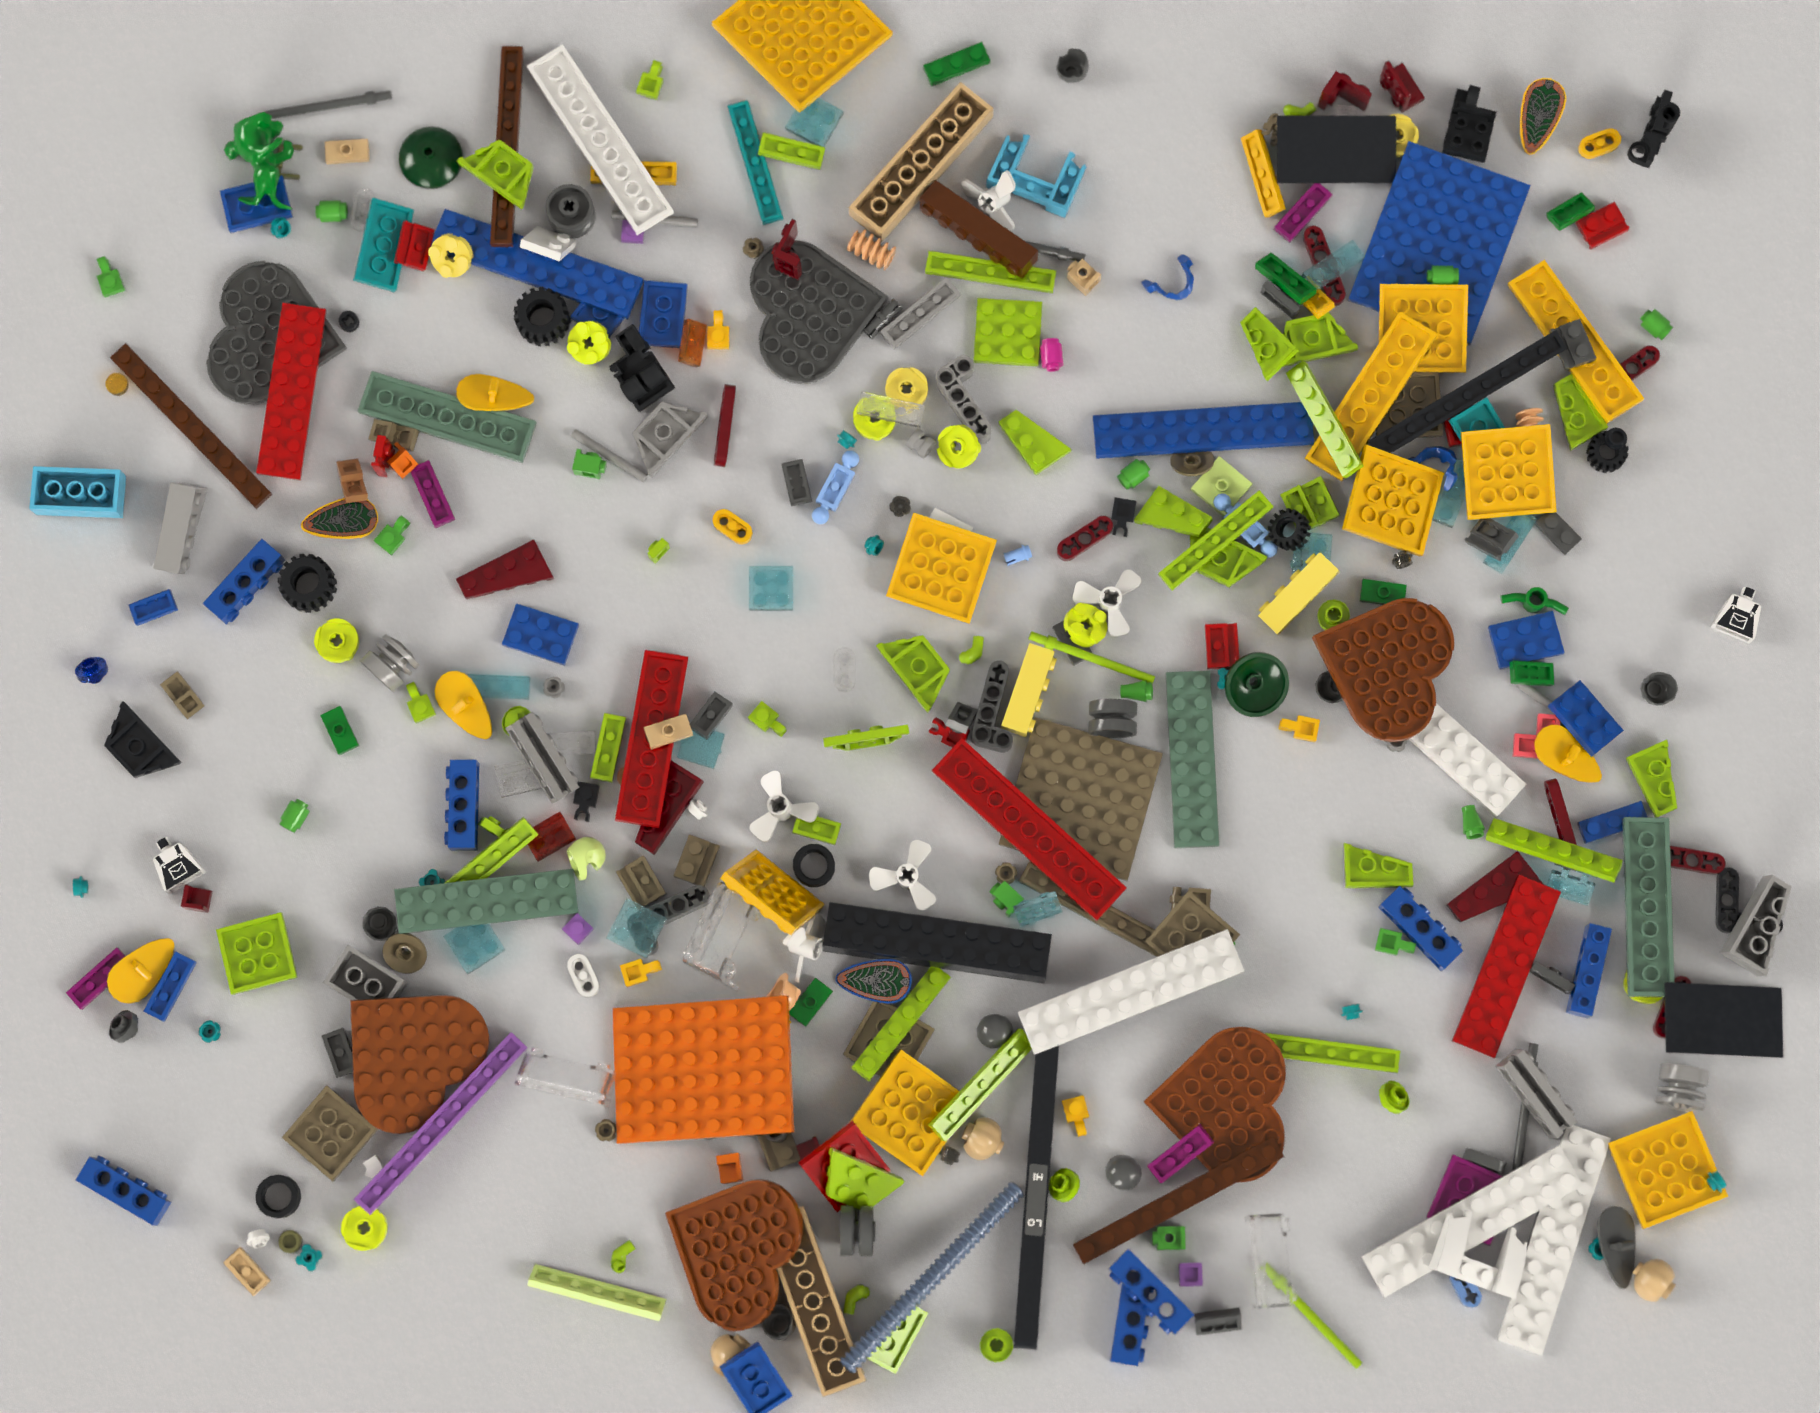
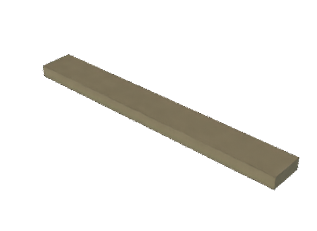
(1111, 920)

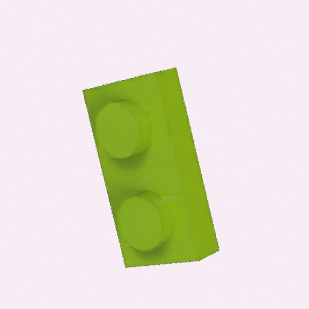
(820, 830)

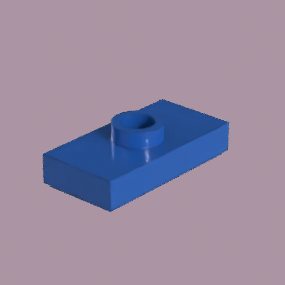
(153, 607)

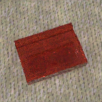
(553, 835)

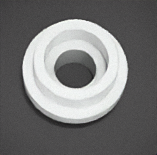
(697, 809)
(258, 1238)

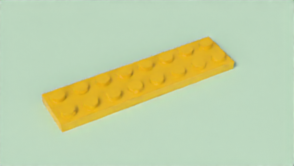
(1551, 307)
(1376, 387)

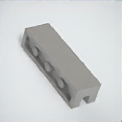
(542, 757)
(1536, 1093)

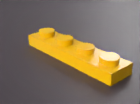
(661, 172)
(1263, 173)

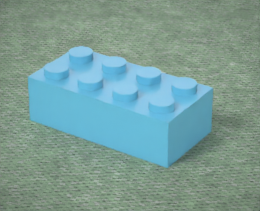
(77, 492)

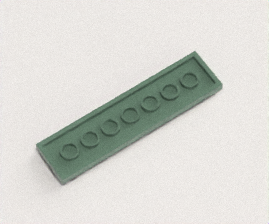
(446, 417)
(1192, 759)
(486, 901)
(1648, 905)

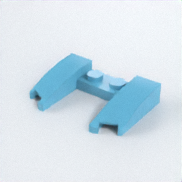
(1055, 197)

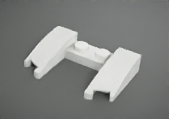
(1449, 1258)

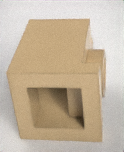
(1083, 283)

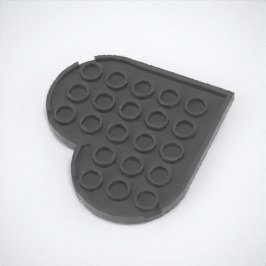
(251, 309)
(813, 318)

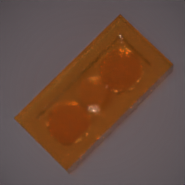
(692, 343)

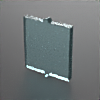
(701, 751)

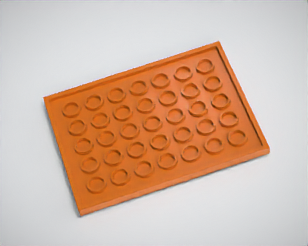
(703, 1070)

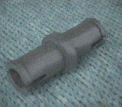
(882, 319)

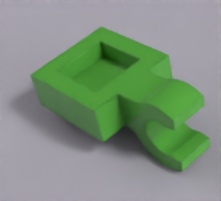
(109, 280)
(390, 537)
(1390, 942)

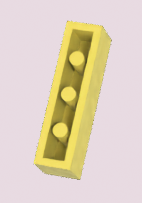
(1298, 593)
(1028, 689)

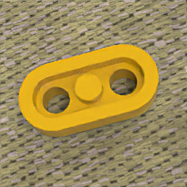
(1598, 143)
(733, 526)

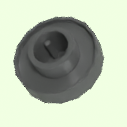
(123, 1026)

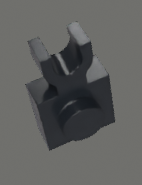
(1123, 512)
(585, 797)

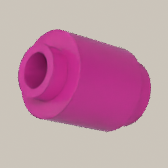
(1051, 354)

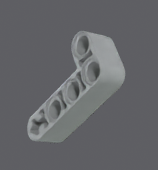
(967, 402)

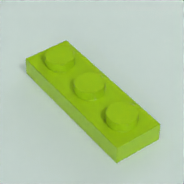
(791, 151)
(608, 747)

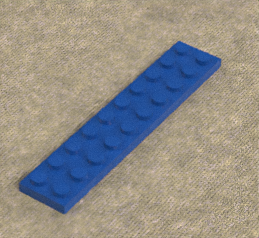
(571, 277)
(1202, 430)

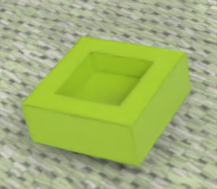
(657, 550)

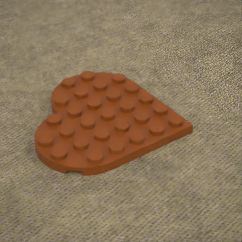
(1388, 665)
(409, 1053)
(1229, 1092)
(734, 1247)

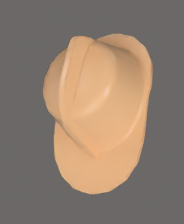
(784, 987)

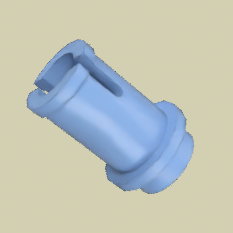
(1017, 555)

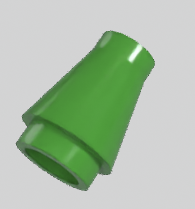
(1137, 691)
(1472, 824)

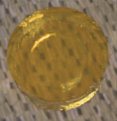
(117, 384)

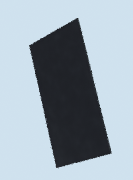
(1336, 149)
(1723, 1020)

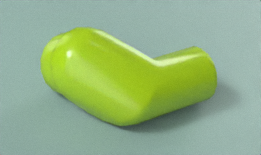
(1291, 110)
(973, 653)
(619, 1255)
(854, 1295)

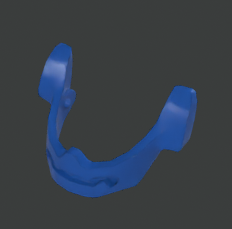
(1186, 263)
(1444, 455)

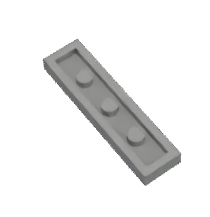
(920, 313)

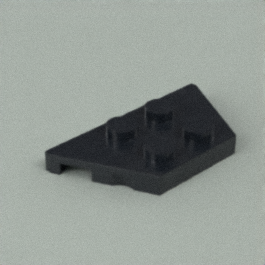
(138, 745)

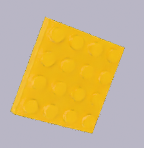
(1437, 308)
(1508, 471)
(1393, 500)
(941, 568)
(772, 892)
(900, 1110)
(1666, 1169)

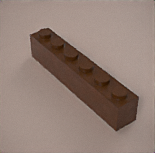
(978, 229)

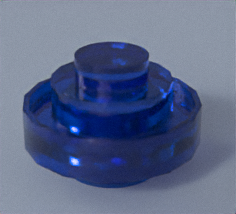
(91, 670)

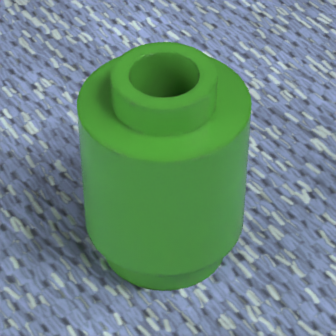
(332, 211)
(1443, 275)
(1656, 324)
(1133, 474)
(294, 815)

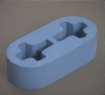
(1462, 1294)

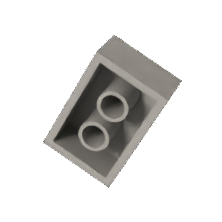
(363, 978)

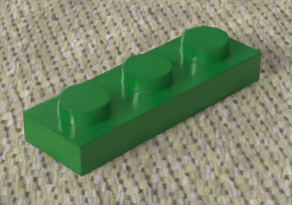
(956, 64)
(1285, 278)

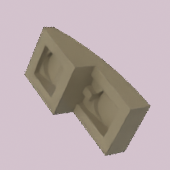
(403, 435)
(182, 695)

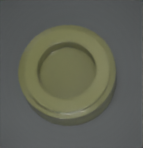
(290, 1241)

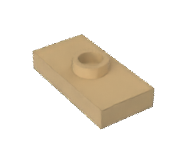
(347, 151)
(668, 731)
(247, 1271)

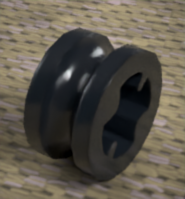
(352, 326)

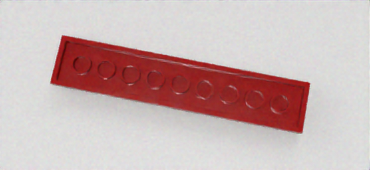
(1029, 829)

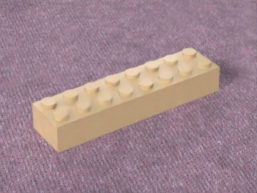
(921, 161)
(818, 1314)

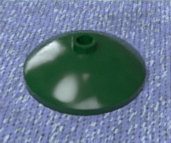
(434, 169)
(1265, 692)

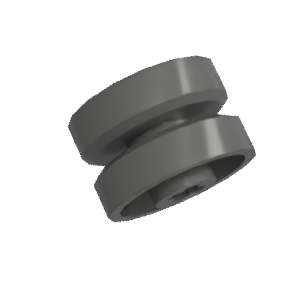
(573, 199)
(1112, 718)
(857, 1231)

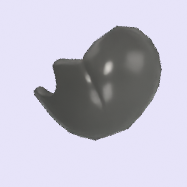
(1073, 66)
(1327, 688)
(1659, 688)
(379, 923)
(994, 1030)
(1123, 1172)
(779, 1323)

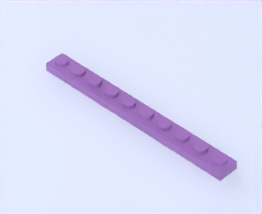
(440, 1123)

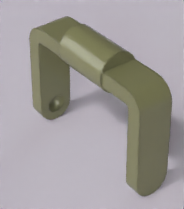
(289, 176)

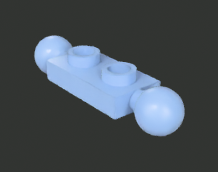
(835, 487)
(1255, 534)

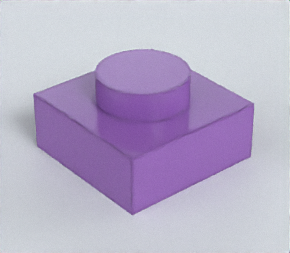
(629, 235)
(577, 929)
(1190, 1274)

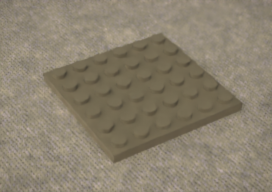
(1090, 789)

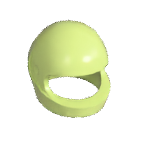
(583, 852)

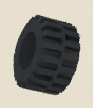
(537, 300)
(295, 570)

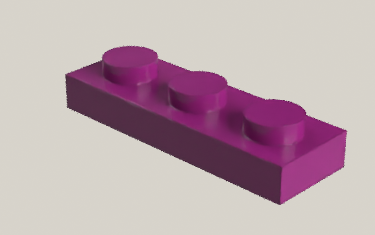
(1303, 212)
(432, 494)
(94, 981)
(1180, 1153)

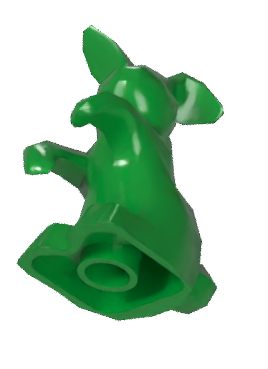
(255, 144)

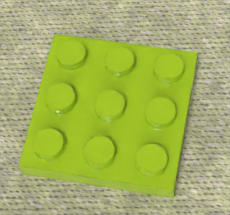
(1007, 332)
(256, 953)

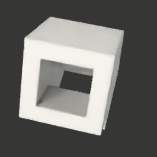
(373, 1166)

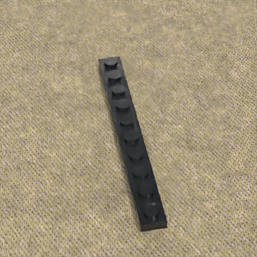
(1469, 393)

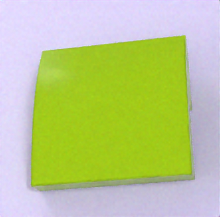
(1312, 501)

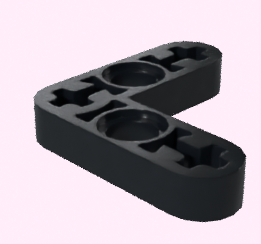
(1722, 883)

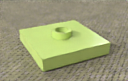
(1221, 480)

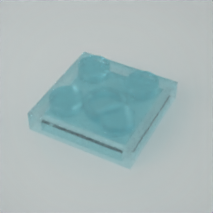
(815, 122)
(770, 588)
(636, 928)
(474, 945)

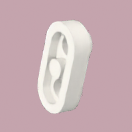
(583, 976)

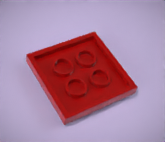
(847, 1140)

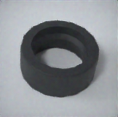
(813, 848)
(292, 1206)

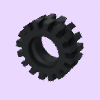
(1601, 463)
(1297, 537)

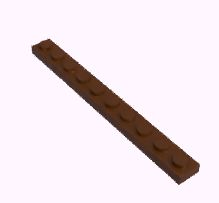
(508, 132)
(191, 426)
(1178, 1200)

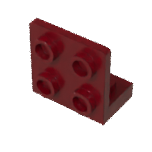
(1343, 86)
(1401, 86)
(783, 258)

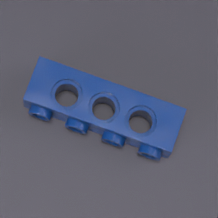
(232, 583)
(468, 838)
(1408, 925)
(1588, 970)
(91, 1177)
(1180, 1312)
(1119, 1352)

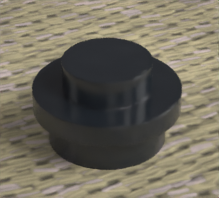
(1615, 438)

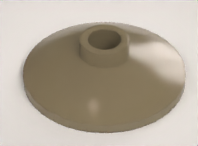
(1192, 463)
(402, 960)

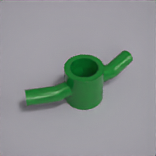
(1528, 606)

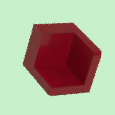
(196, 899)
(807, 1147)

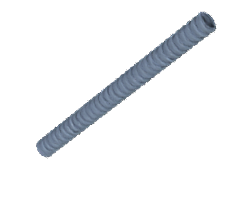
(932, 1277)

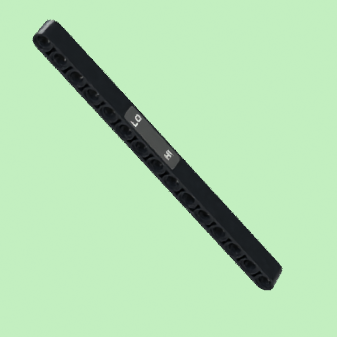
(1036, 1199)

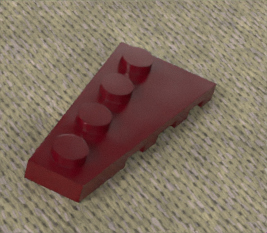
(510, 570)
(679, 792)
(1491, 889)

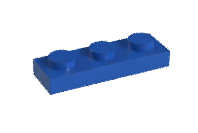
(1609, 822)
(170, 986)

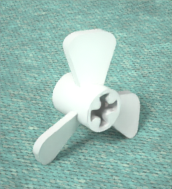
(994, 198)
(1089, 595)
(765, 825)
(883, 878)
(807, 942)

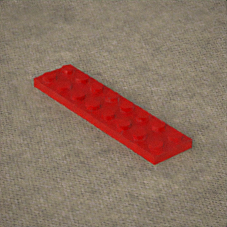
(291, 391)
(646, 768)
(1506, 966)

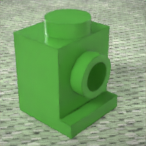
(588, 464)
(1005, 897)
(1178, 1234)

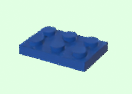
(244, 216)
(663, 313)
(540, 634)
(1526, 639)
(1585, 718)
(755, 1380)

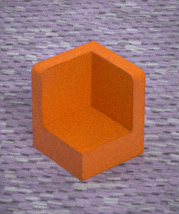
(402, 462)
(730, 1168)

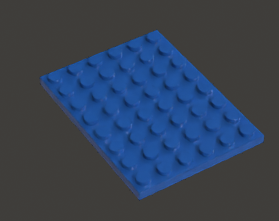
(1441, 216)

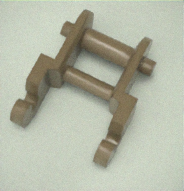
(1269, 126)

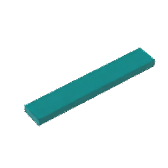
(755, 164)

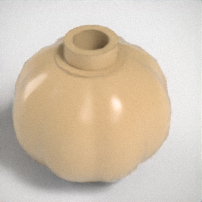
(982, 1138)
(1654, 1279)
(725, 1348)

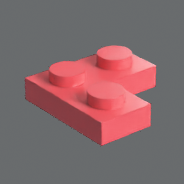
(1524, 743)

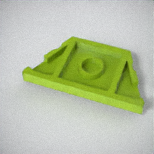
(501, 170)
(1317, 338)
(1231, 563)
(917, 667)
(875, 737)
(857, 1181)

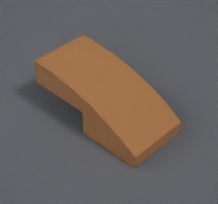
(352, 480)

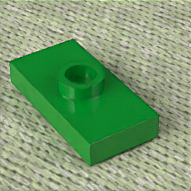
(1570, 211)
(1381, 592)
(1531, 673)
(339, 730)
(810, 1002)

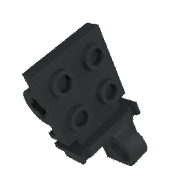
(1663, 118)
(1469, 127)
(639, 371)

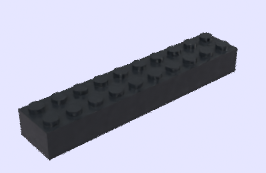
(937, 942)

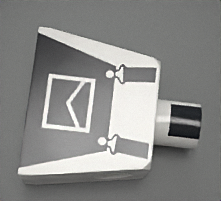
(1739, 616)
(176, 865)

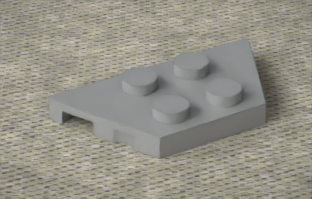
(665, 433)

